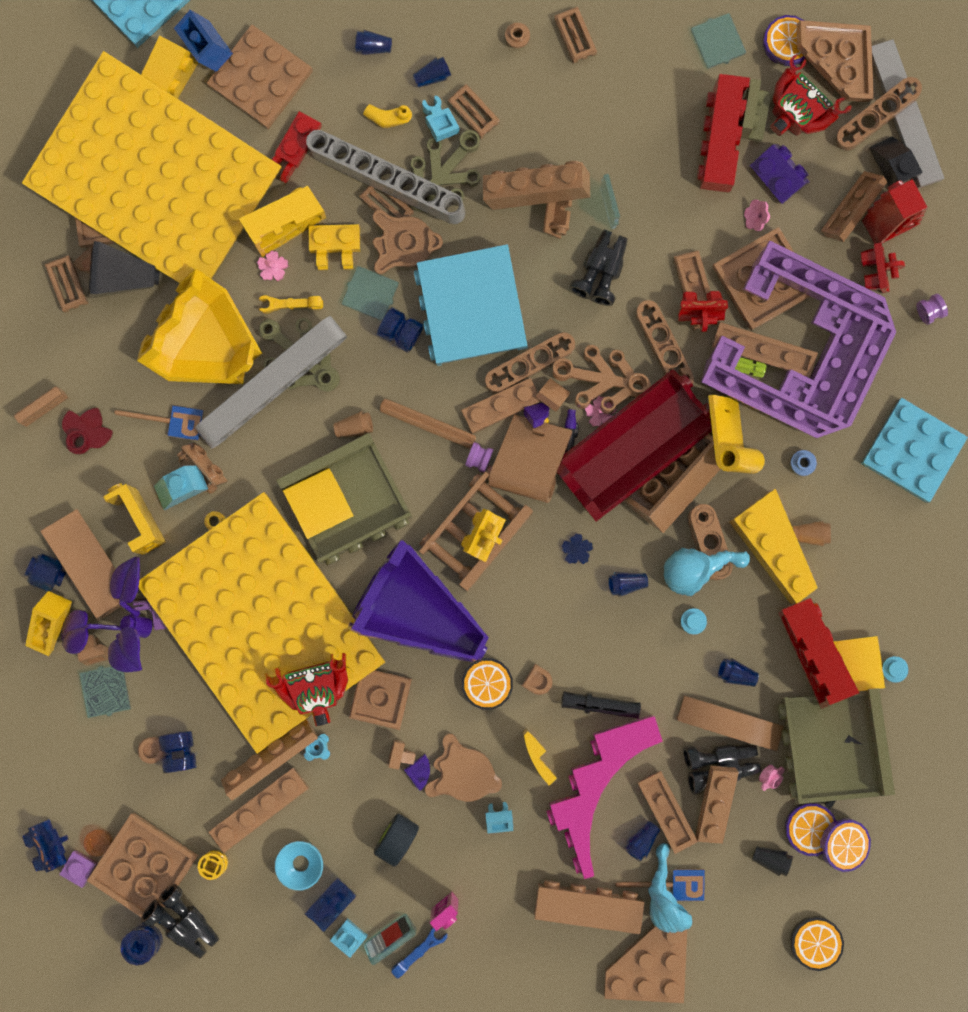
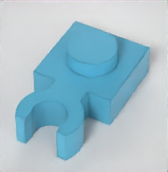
(440, 121)

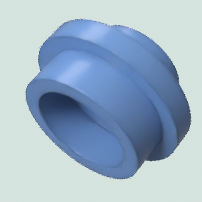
(795, 463)

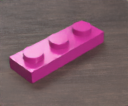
(444, 912)

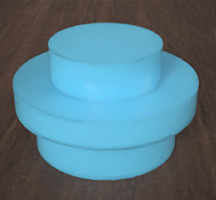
(693, 621)
(895, 669)

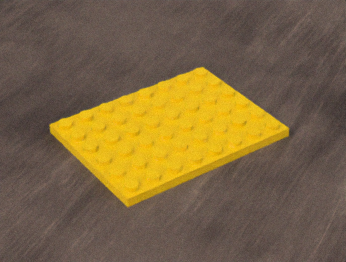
(150, 172)
(253, 604)

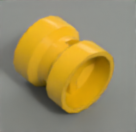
(217, 861)

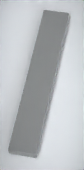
(908, 122)

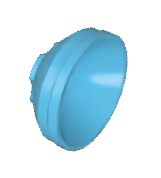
(289, 875)

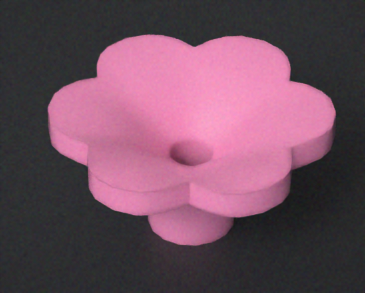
(757, 215)

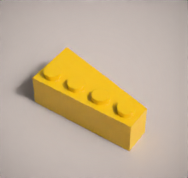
(169, 66)
(774, 544)

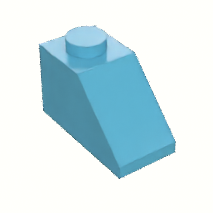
(180, 486)

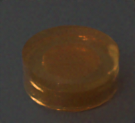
(97, 842)

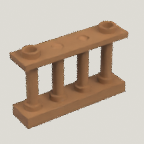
(467, 574)

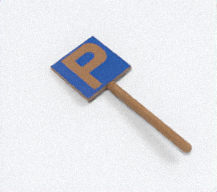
(181, 424)
(686, 884)

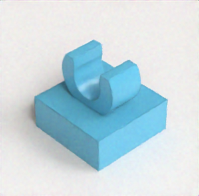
(499, 821)
(348, 938)

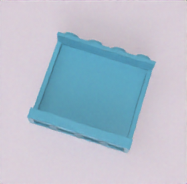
(470, 305)

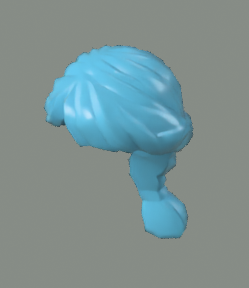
(691, 569)
(664, 909)

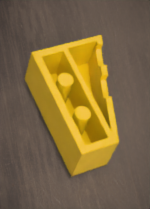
(282, 220)

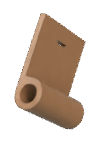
(529, 459)

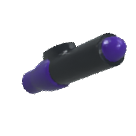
(570, 423)

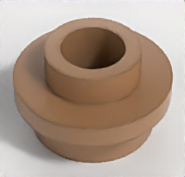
(520, 41)

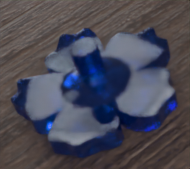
(577, 549)

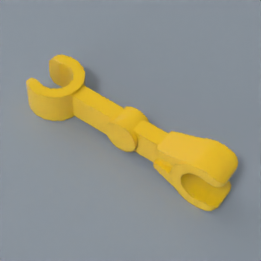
(312, 302)

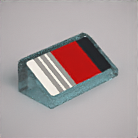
(390, 939)

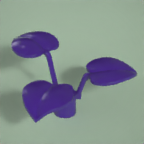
(125, 650)

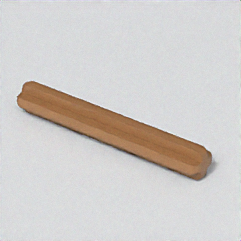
(427, 423)

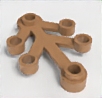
(606, 378)

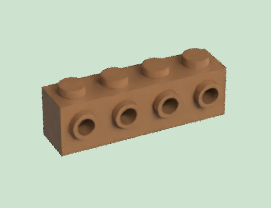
(536, 185)

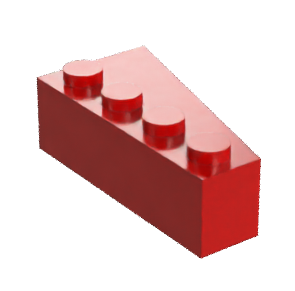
(722, 133)
(895, 212)
(818, 653)

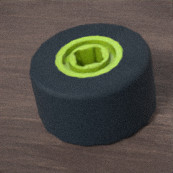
(396, 840)

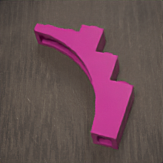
(576, 811)

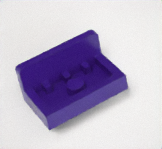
(780, 172)

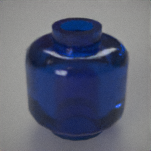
(44, 572)

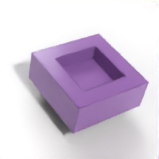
(78, 868)

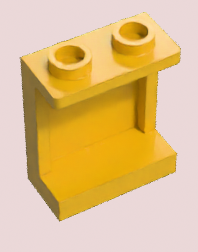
(150, 533)

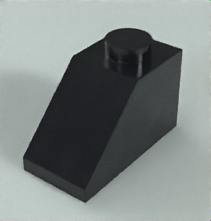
(895, 161)

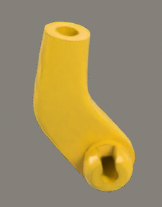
(388, 118)

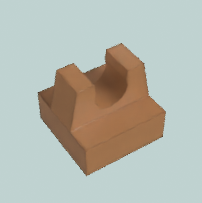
(93, 652)
(399, 755)

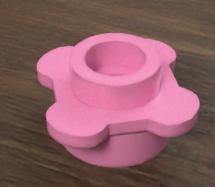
(771, 777)

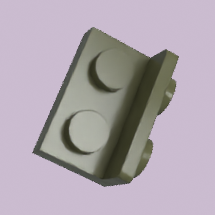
(756, 111)

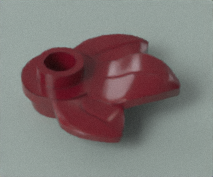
(87, 427)

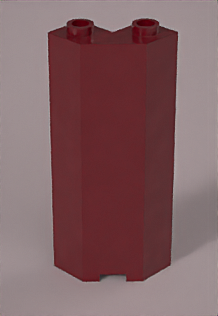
(635, 444)

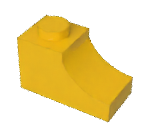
(47, 622)

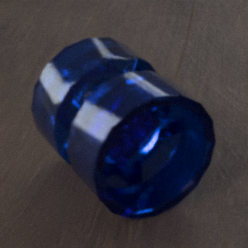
(401, 330)
(177, 742)
(141, 944)

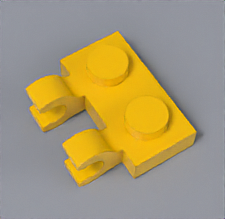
(334, 239)

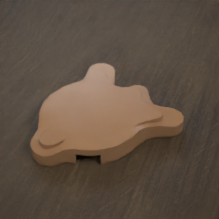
(403, 241)
(464, 773)

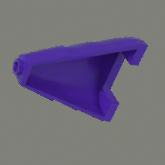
(416, 610)

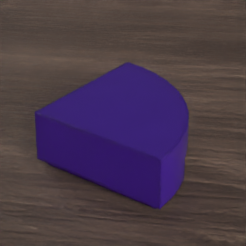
(536, 414)
(419, 772)

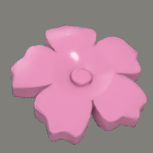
(272, 266)
(596, 414)

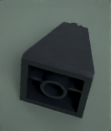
(118, 272)

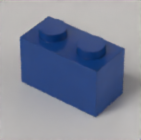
(203, 40)

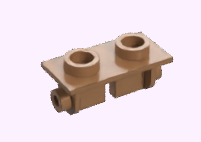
(557, 219)
(196, 456)

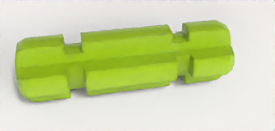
(747, 366)

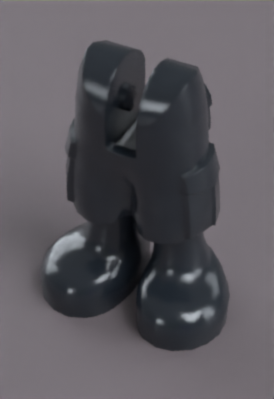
(603, 261)
(722, 756)
(185, 929)

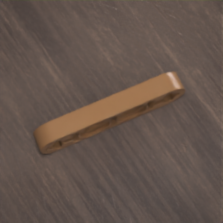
(877, 112)
(668, 344)
(528, 360)

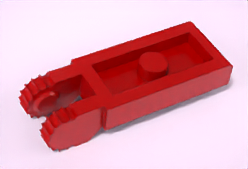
(294, 146)

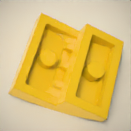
(318, 503)
(863, 661)
(535, 751)

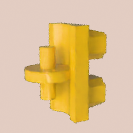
(484, 535)

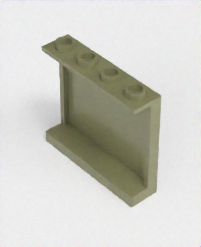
(368, 492)
(819, 759)

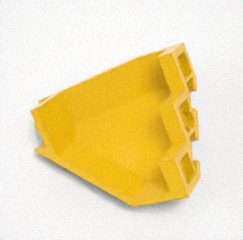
(200, 336)

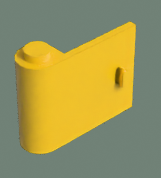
(728, 438)

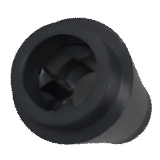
(773, 860)

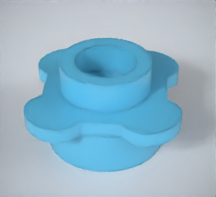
(322, 752)

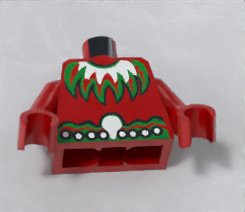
(801, 104)
(312, 688)

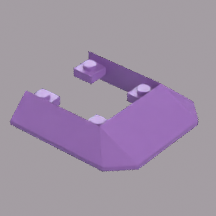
(857, 345)

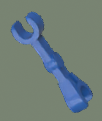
(430, 941)

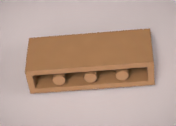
(83, 562)

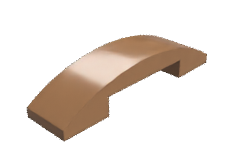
(730, 723)

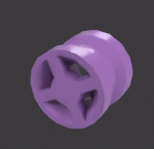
(932, 309)
(479, 457)

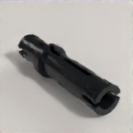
(600, 705)

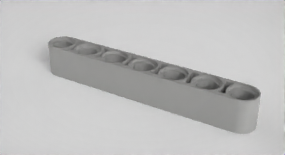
(379, 167)
(271, 382)

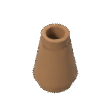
(354, 425)
(813, 533)

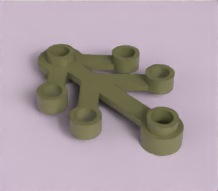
(442, 174)
(317, 370)

